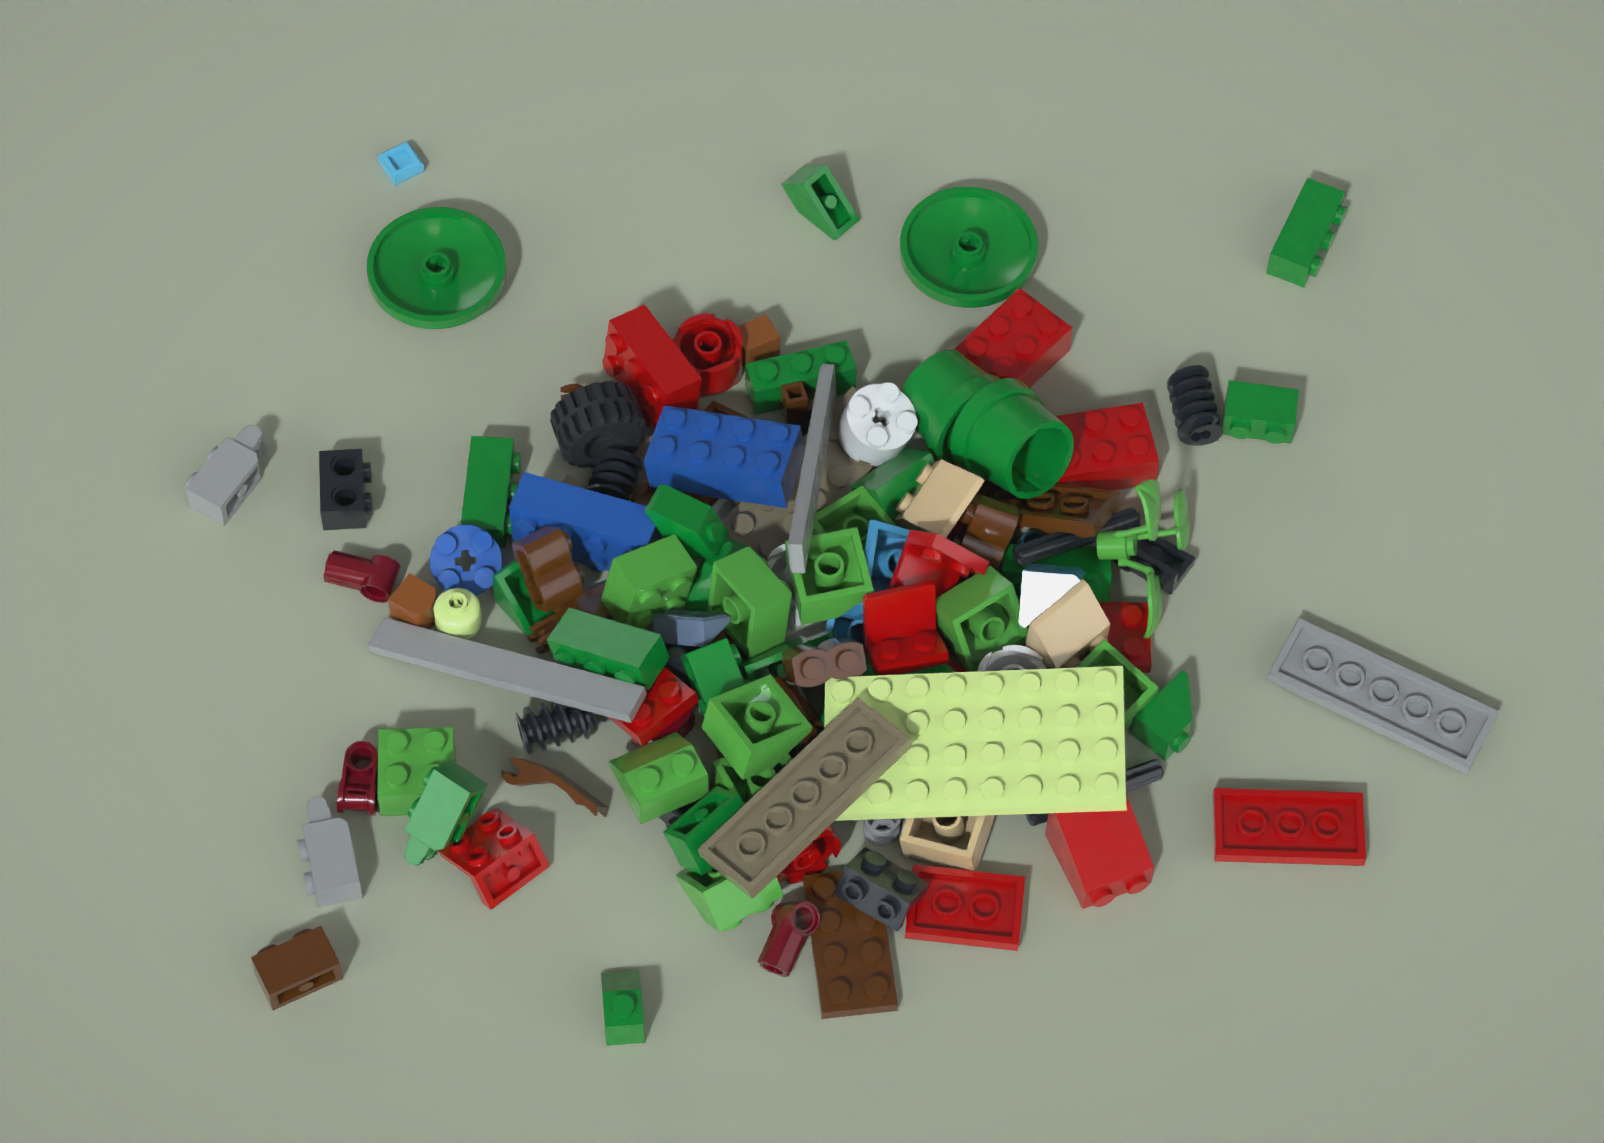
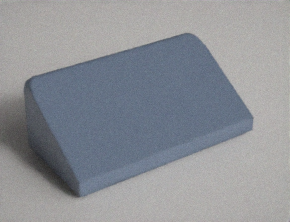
(689, 627)

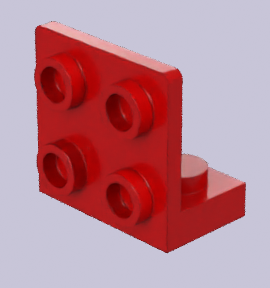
(935, 559)
(902, 629)
(497, 856)

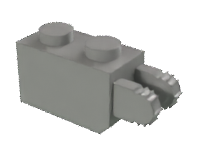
(227, 476)
(330, 856)

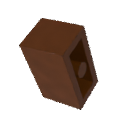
(296, 967)

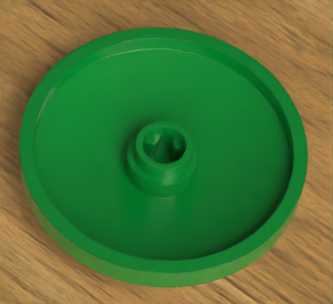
(968, 247)
(436, 268)

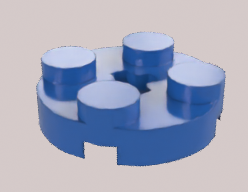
(450, 547)

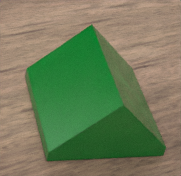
(894, 479)
(514, 598)

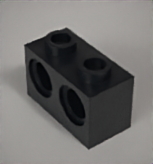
(344, 489)

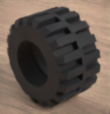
(597, 420)

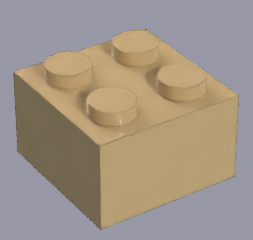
(946, 840)

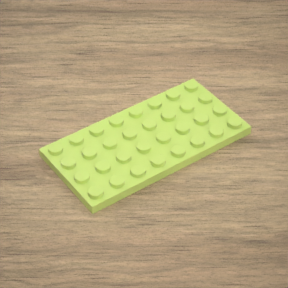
(995, 742)

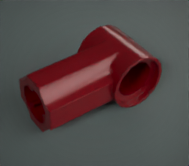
(372, 577)
(786, 936)

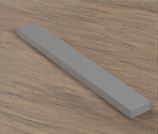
(812, 469)
(508, 670)

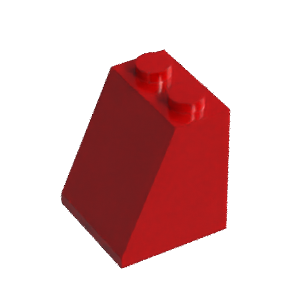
(1100, 854)

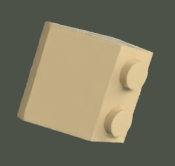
(939, 498)
(1069, 628)

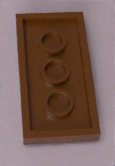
(1061, 508)
(848, 954)

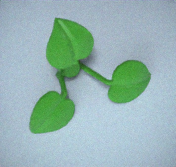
(1123, 543)

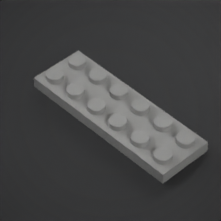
(1383, 696)

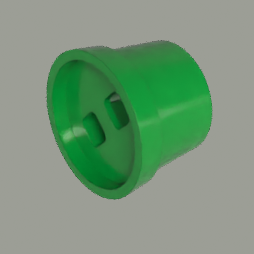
(939, 393)
(1011, 439)

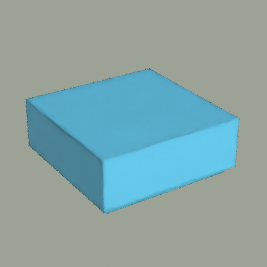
(400, 163)

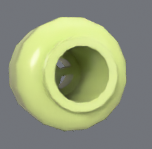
(458, 613)

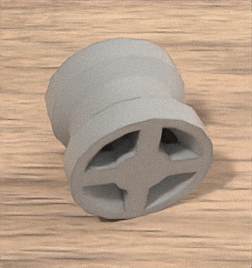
(881, 836)

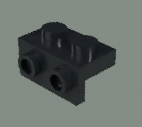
(1165, 559)
(880, 888)

